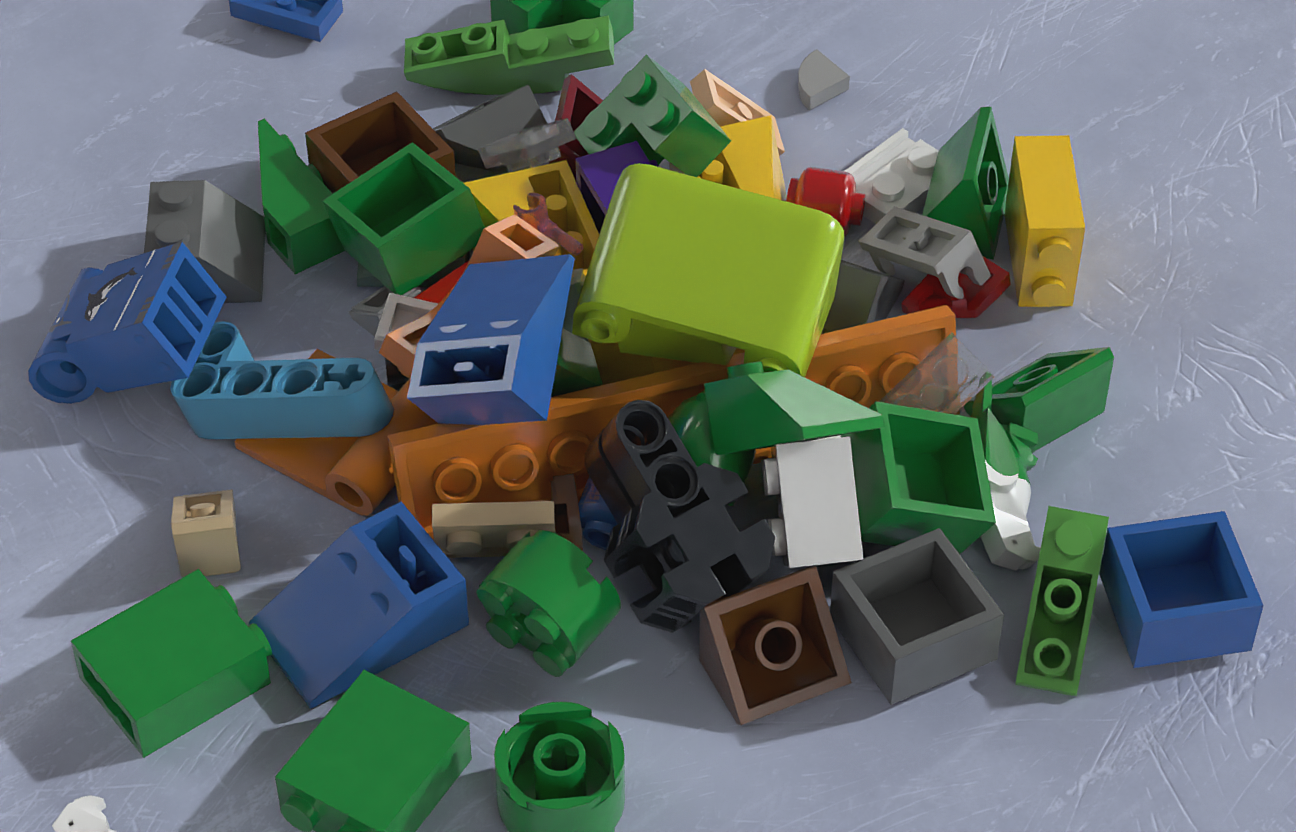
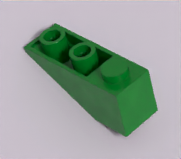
(293, 204)

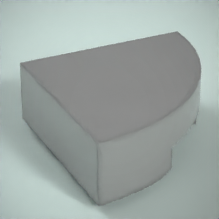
(820, 80)

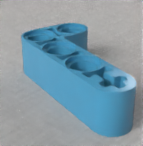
(296, 398)

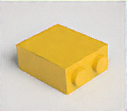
(1044, 221)

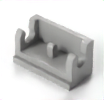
(927, 247)

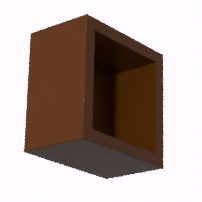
(369, 136)

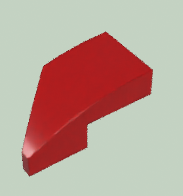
(976, 297)

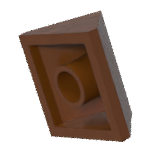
(772, 646)

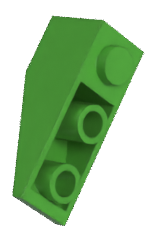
(1062, 601)

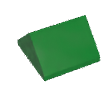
(971, 182)
(1053, 393)

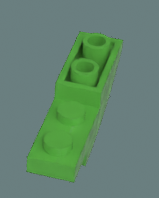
(492, 62)

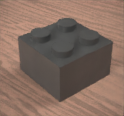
(915, 615)

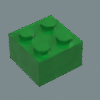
(405, 219)
(921, 477)

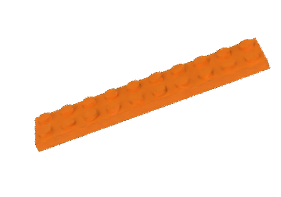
(521, 458)

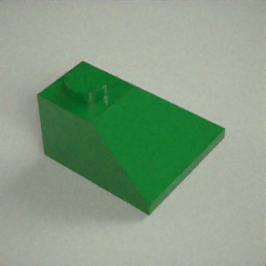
(778, 407)

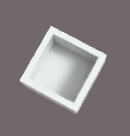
(814, 502)

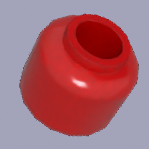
(829, 192)

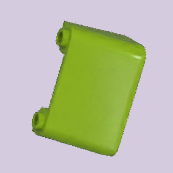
(712, 267)

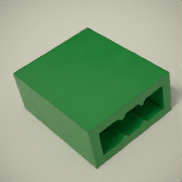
(172, 661)
(374, 762)

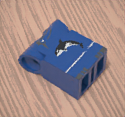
(128, 326)

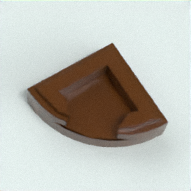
(566, 509)

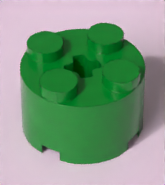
(547, 601)
(560, 771)

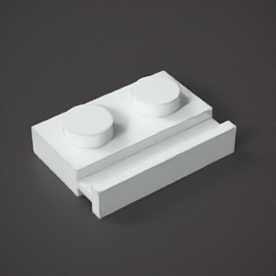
(894, 175)

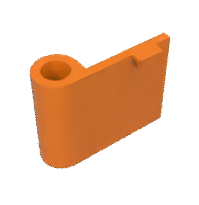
(343, 469)

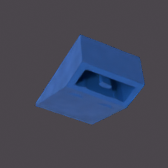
(494, 344)
(364, 605)

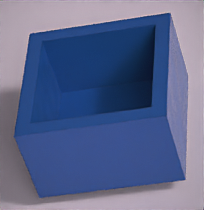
(1180, 589)

